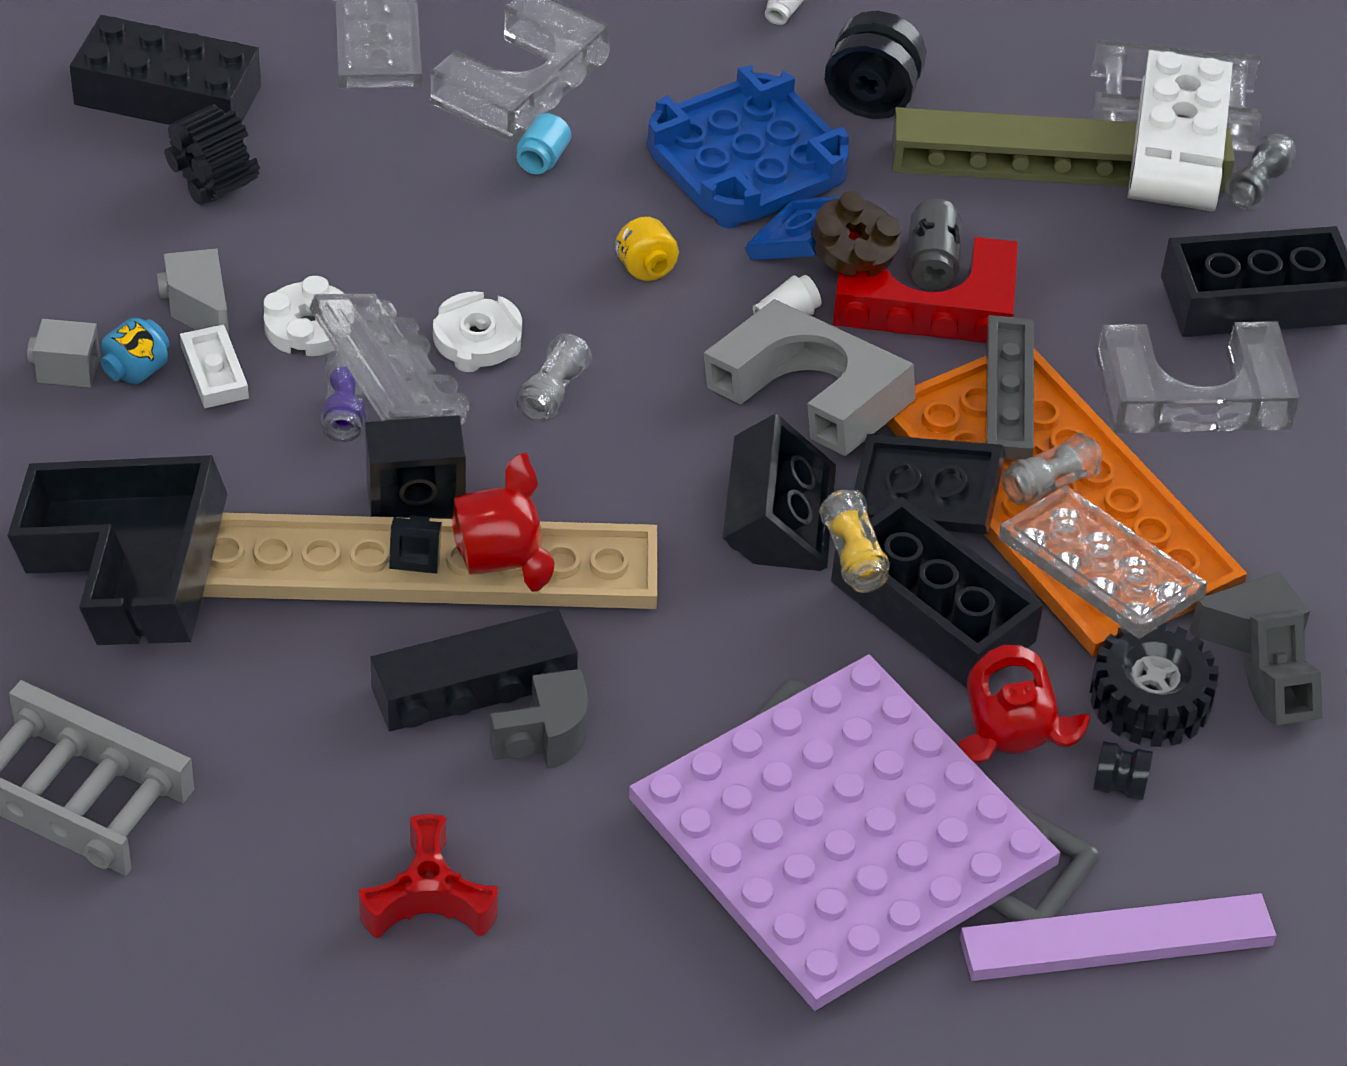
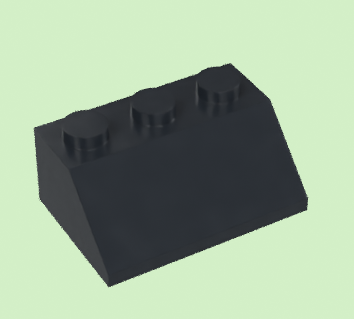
(777, 497)

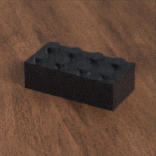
(162, 72)
(1257, 278)
(943, 593)

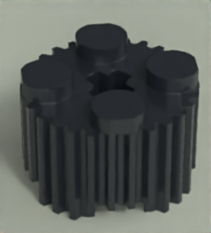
(211, 153)

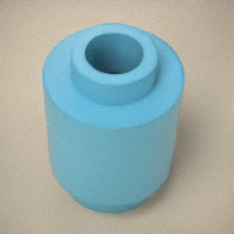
(543, 143)

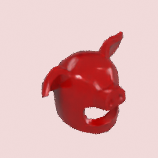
(502, 527)
(1020, 713)

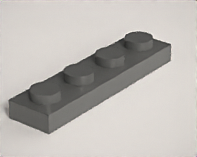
(1010, 385)

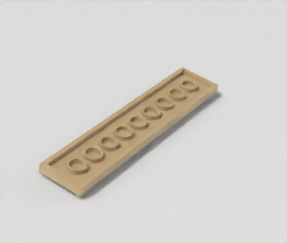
(351, 555)

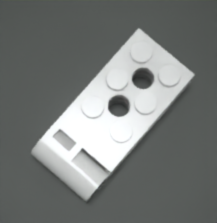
(1177, 156)

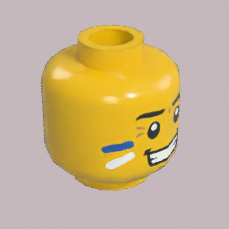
(644, 247)

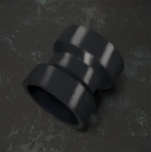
(1123, 770)

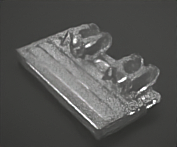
(387, 357)

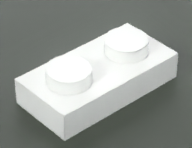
(214, 366)

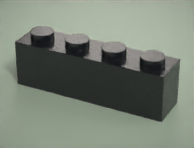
(469, 669)

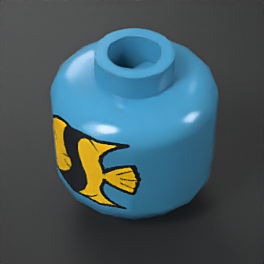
(134, 350)

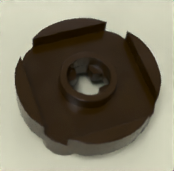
(860, 216)

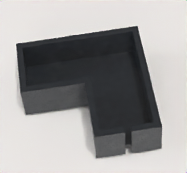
(136, 528)

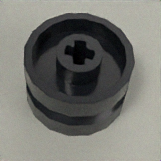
(875, 64)

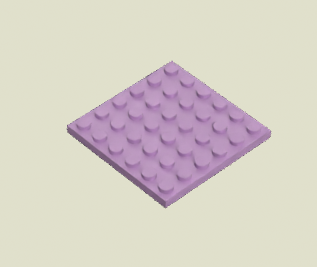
(843, 830)

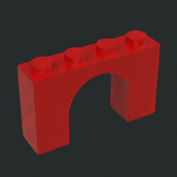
(957, 313)

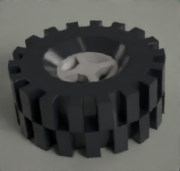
(1154, 685)

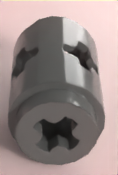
(934, 244)

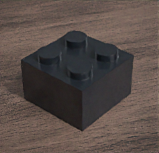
(415, 466)

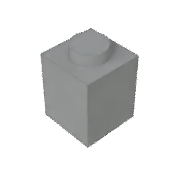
(65, 352)

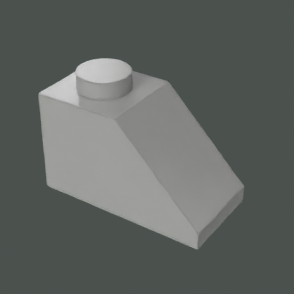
(194, 288)

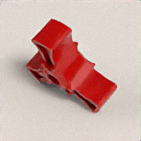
(428, 887)

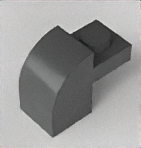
(1277, 673)
(553, 724)

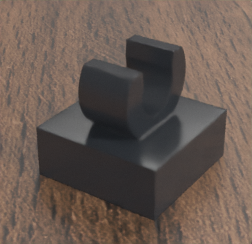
(415, 544)

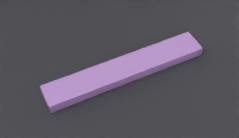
(1116, 937)

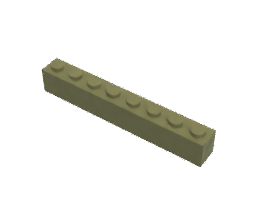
(1019, 147)

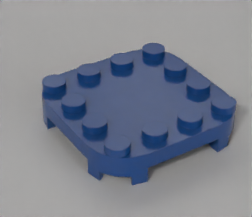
(747, 147)

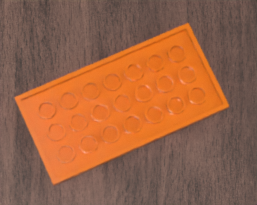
(955, 410)

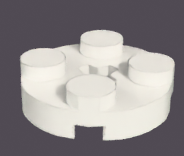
(284, 319)
(477, 349)

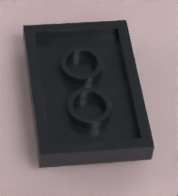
(942, 478)

